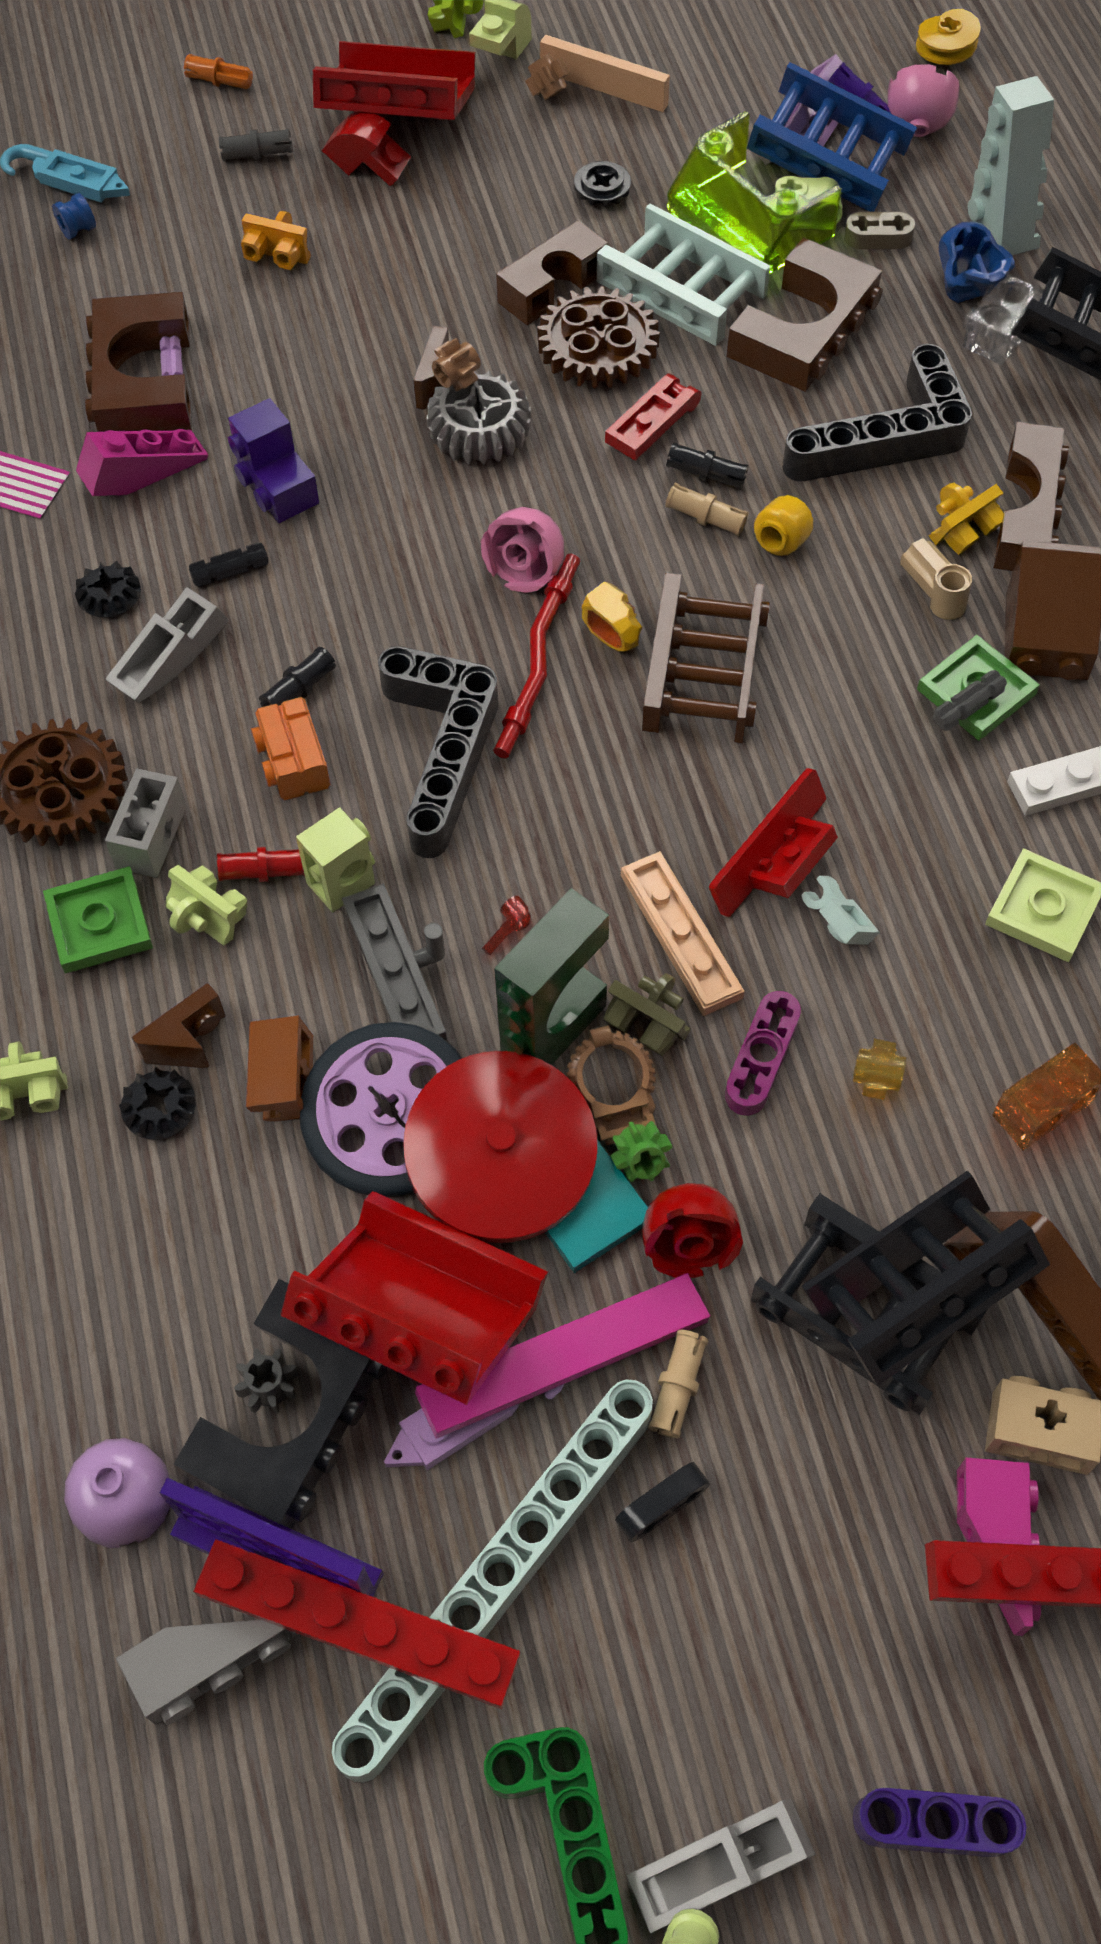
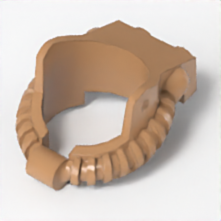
(613, 1119)

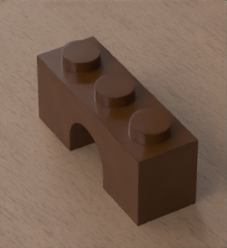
(528, 283)

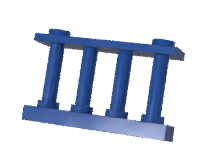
(811, 160)

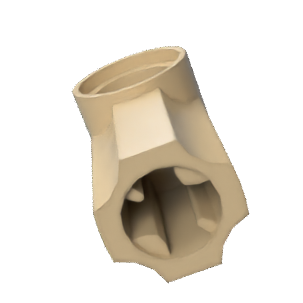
(943, 582)

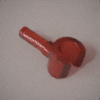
(517, 919)

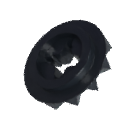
(605, 174)
(124, 591)
(153, 1123)

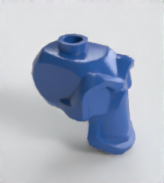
(972, 261)

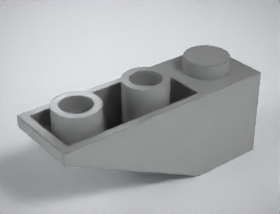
(190, 1660)

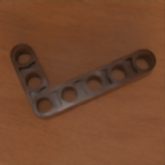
(1060, 1294)

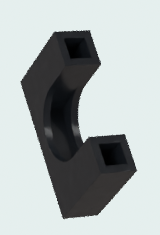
(282, 1477)

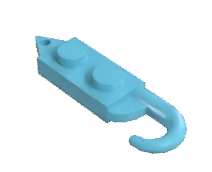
(68, 172)

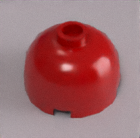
(691, 1230)

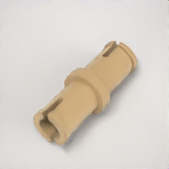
(707, 509)
(678, 1384)

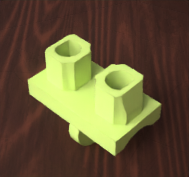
(198, 905)
(29, 1076)

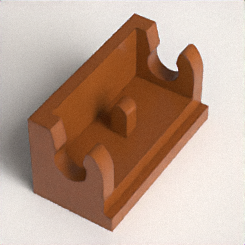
(278, 1067)

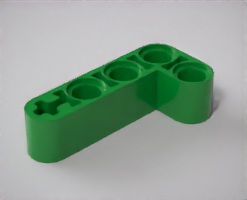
(570, 1846)

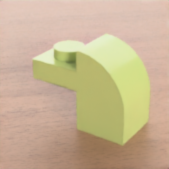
(503, 28)

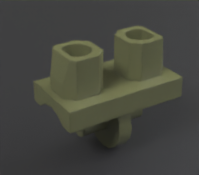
(629, 1004)

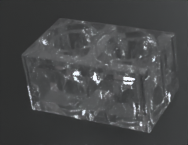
(992, 322)

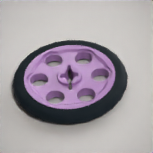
(346, 1062)

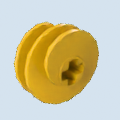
(948, 37)

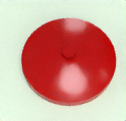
(500, 1146)

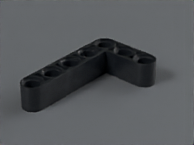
(928, 429)
(453, 689)

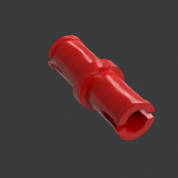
(259, 864)

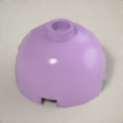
(116, 1492)

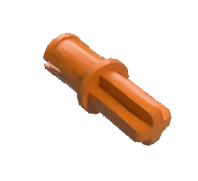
(218, 71)

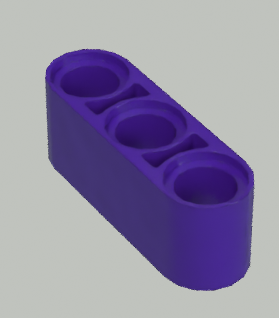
(966, 1820)

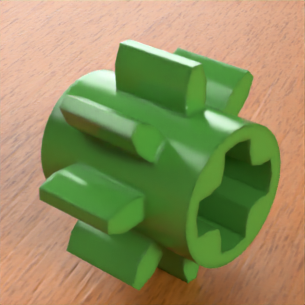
(641, 1151)

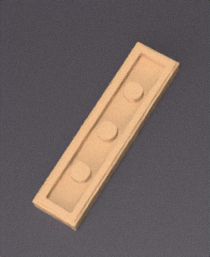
(610, 74)
(682, 933)

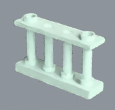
(669, 298)

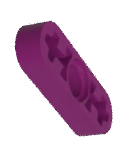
(765, 1071)

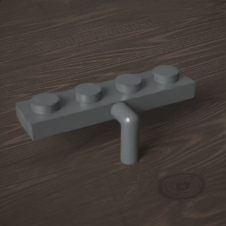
(391, 958)

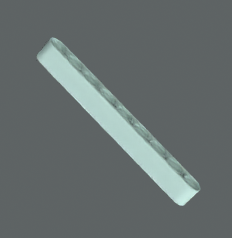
(506, 1548)

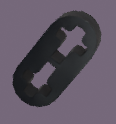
(662, 1502)

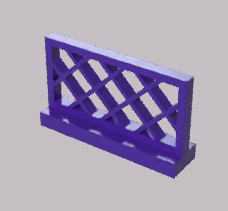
(210, 1517)

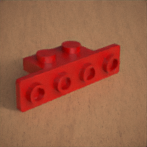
(779, 849)

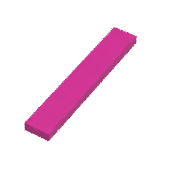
(571, 1353)

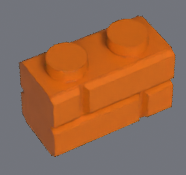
(292, 749)

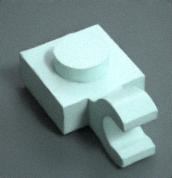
(844, 916)

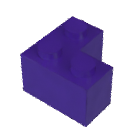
(269, 463)

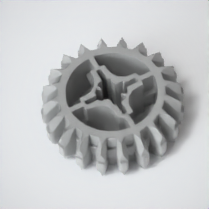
(501, 425)

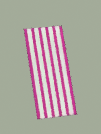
(28, 485)

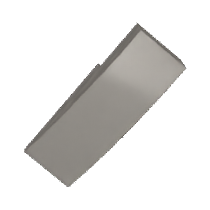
(167, 646)
(721, 1864)

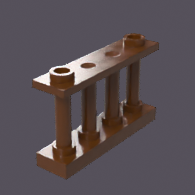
(667, 669)

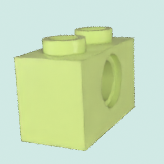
(336, 858)

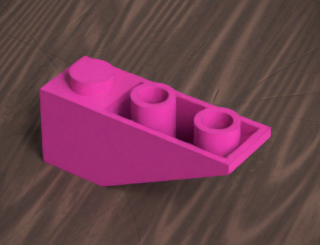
(132, 460)
(996, 1508)

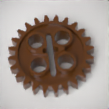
(598, 337)
(64, 758)

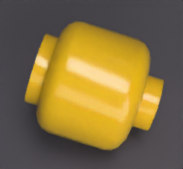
(783, 525)

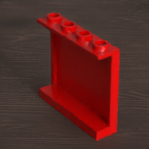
(396, 80)
(418, 1297)

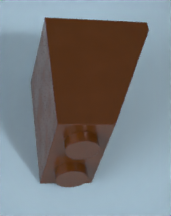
(1054, 610)

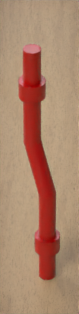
(518, 716)

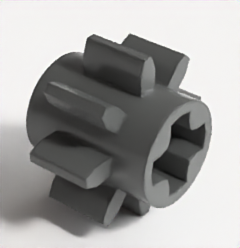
(263, 1367)

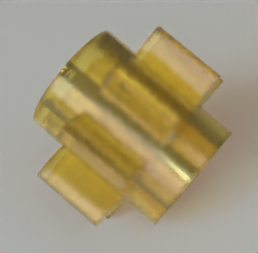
(879, 1069)

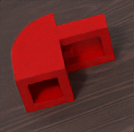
(364, 139)

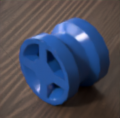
(74, 216)

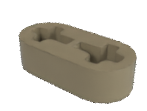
(879, 230)

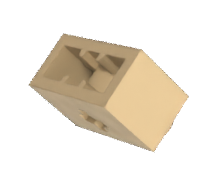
(1021, 1434)

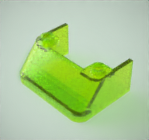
(731, 209)

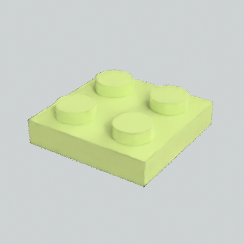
(1045, 905)

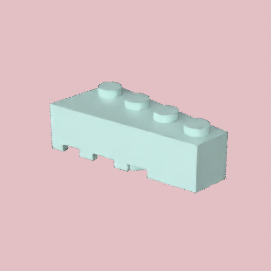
(1013, 164)

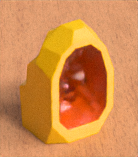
(611, 617)

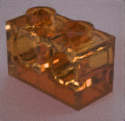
(1048, 1096)

